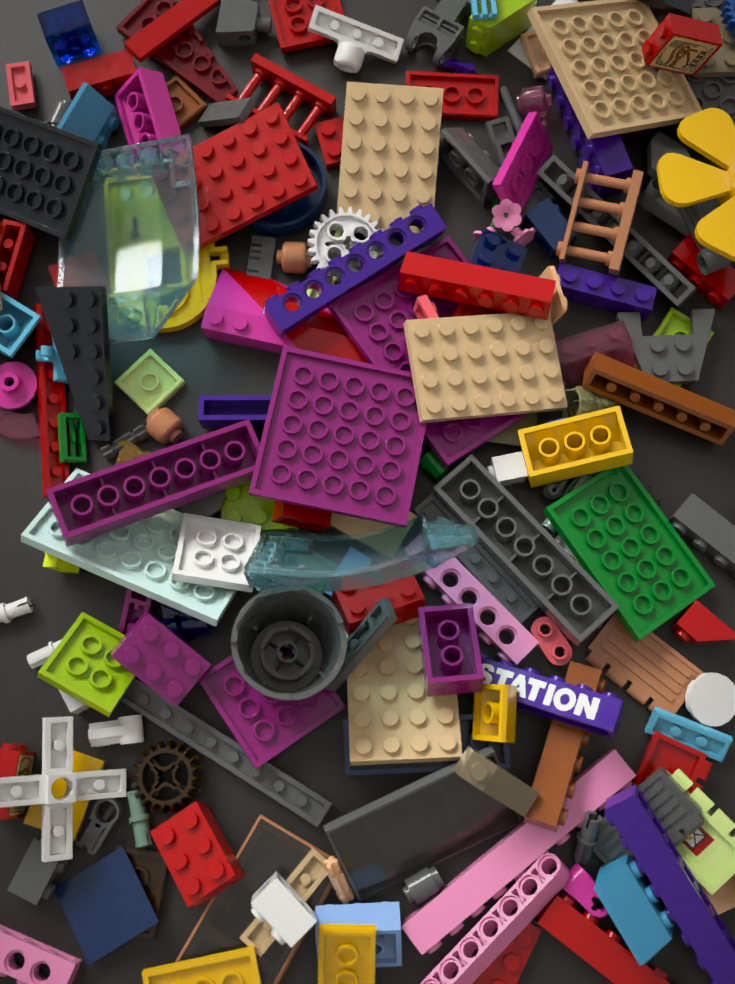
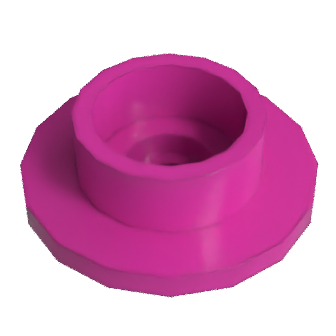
(23, 388)

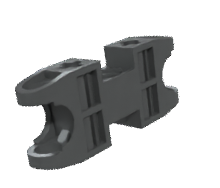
(439, 28)

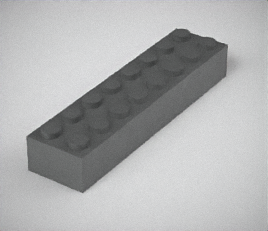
(526, 551)

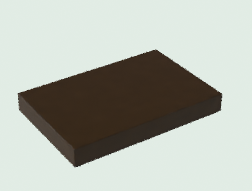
(153, 876)

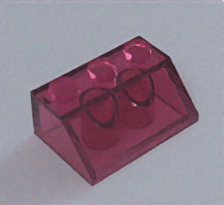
(577, 350)

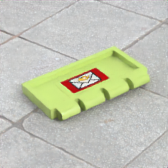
(711, 847)

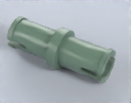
(139, 820)

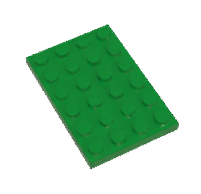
(629, 549)

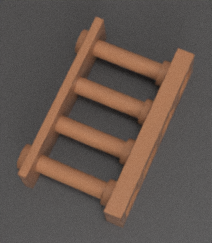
(624, 210)

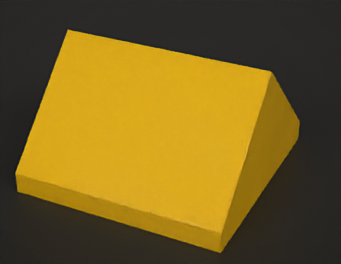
(495, 713)

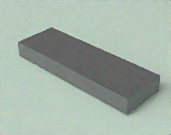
(227, 112)

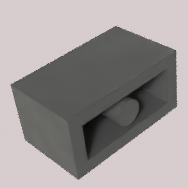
(34, 877)

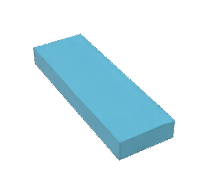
(690, 733)

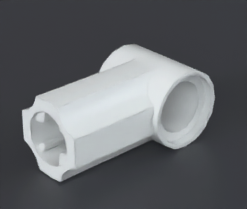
(123, 731)

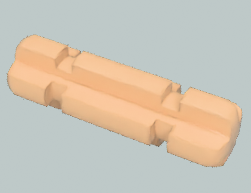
(338, 879)

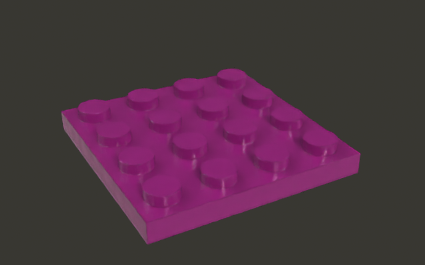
(260, 722)

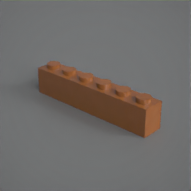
(659, 399)
(561, 759)

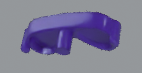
(452, 62)

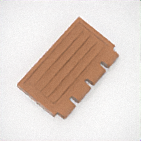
(648, 665)

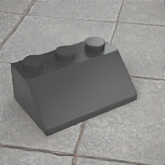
(468, 163)

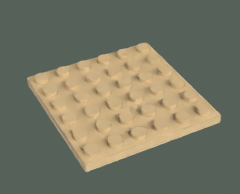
(603, 68)

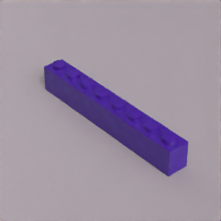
(673, 883)

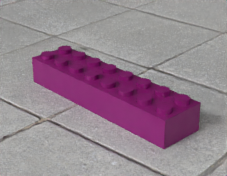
(154, 483)

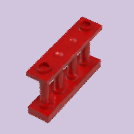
(294, 85)

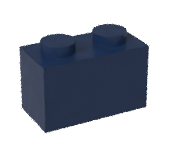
(549, 226)

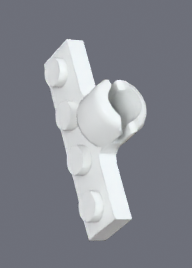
(354, 39)

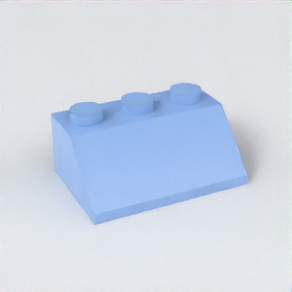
(382, 914)

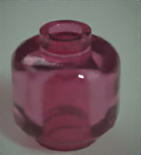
(534, 100)

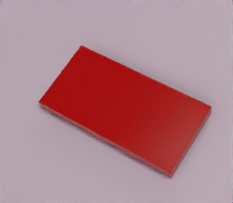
(464, 95)

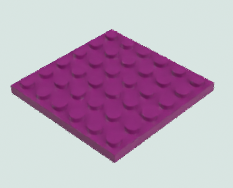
(340, 438)

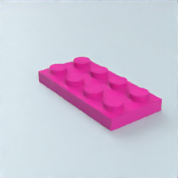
(520, 167)

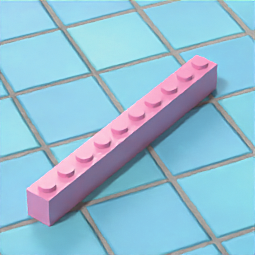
(512, 856)

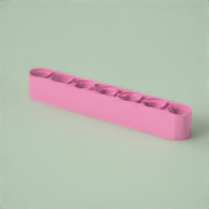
(500, 917)

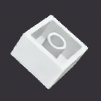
(283, 910)

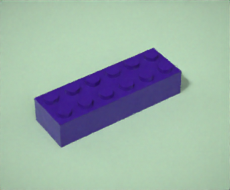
(605, 154)

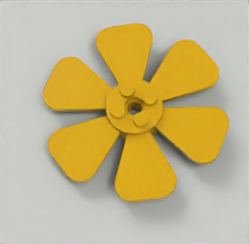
(690, 181)

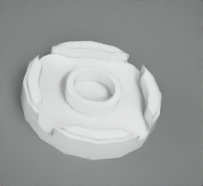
(711, 699)

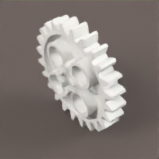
(347, 225)

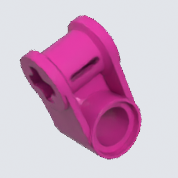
(581, 889)

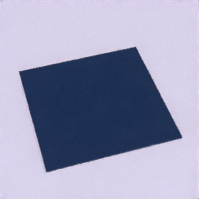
(106, 905)

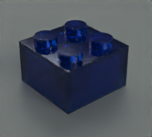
(69, 32)
(497, 252)

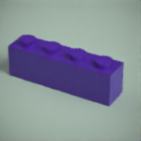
(605, 291)

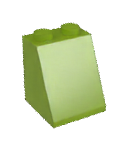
(491, 34)

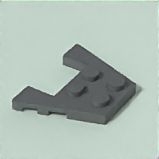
(671, 357)

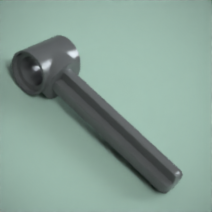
(706, 259)

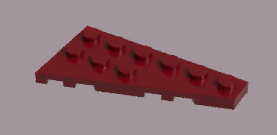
(184, 54)

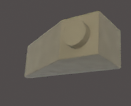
(495, 781)

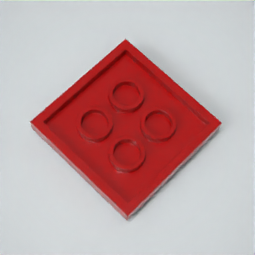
(292, 21)

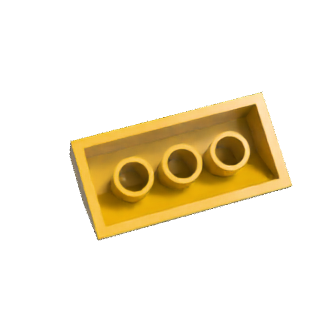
(575, 446)

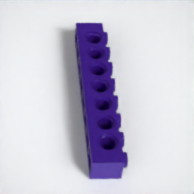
(430, 227)

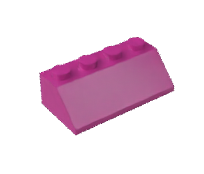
(146, 107)

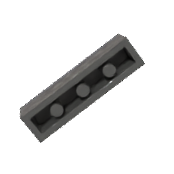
(707, 530)

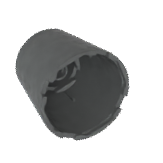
(292, 620)

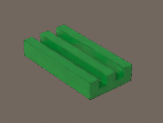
(62, 439)

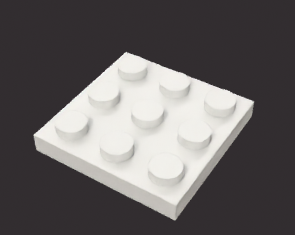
(214, 552)

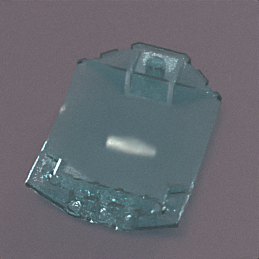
(138, 235)
(356, 559)

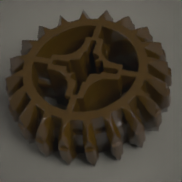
(149, 761)

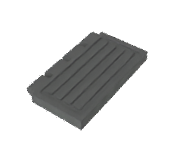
(671, 806)

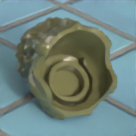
(584, 401)

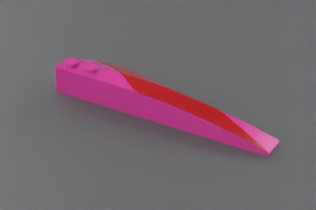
(237, 317)

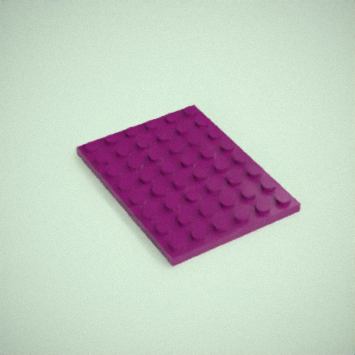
(374, 323)

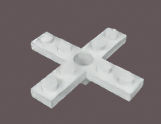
(82, 785)

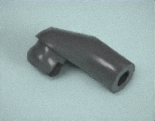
(555, 489)

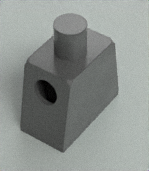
(240, 23)

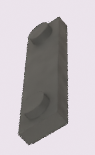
(364, 639)

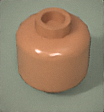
(294, 257)
(164, 426)

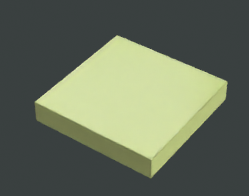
(150, 382)

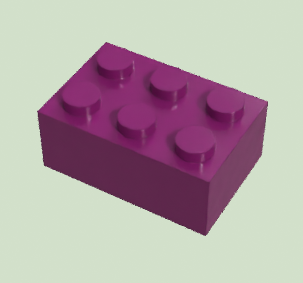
(450, 649)
(160, 659)

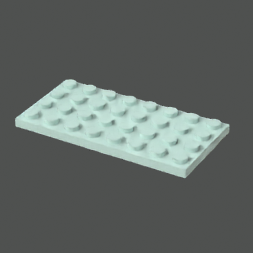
(134, 557)

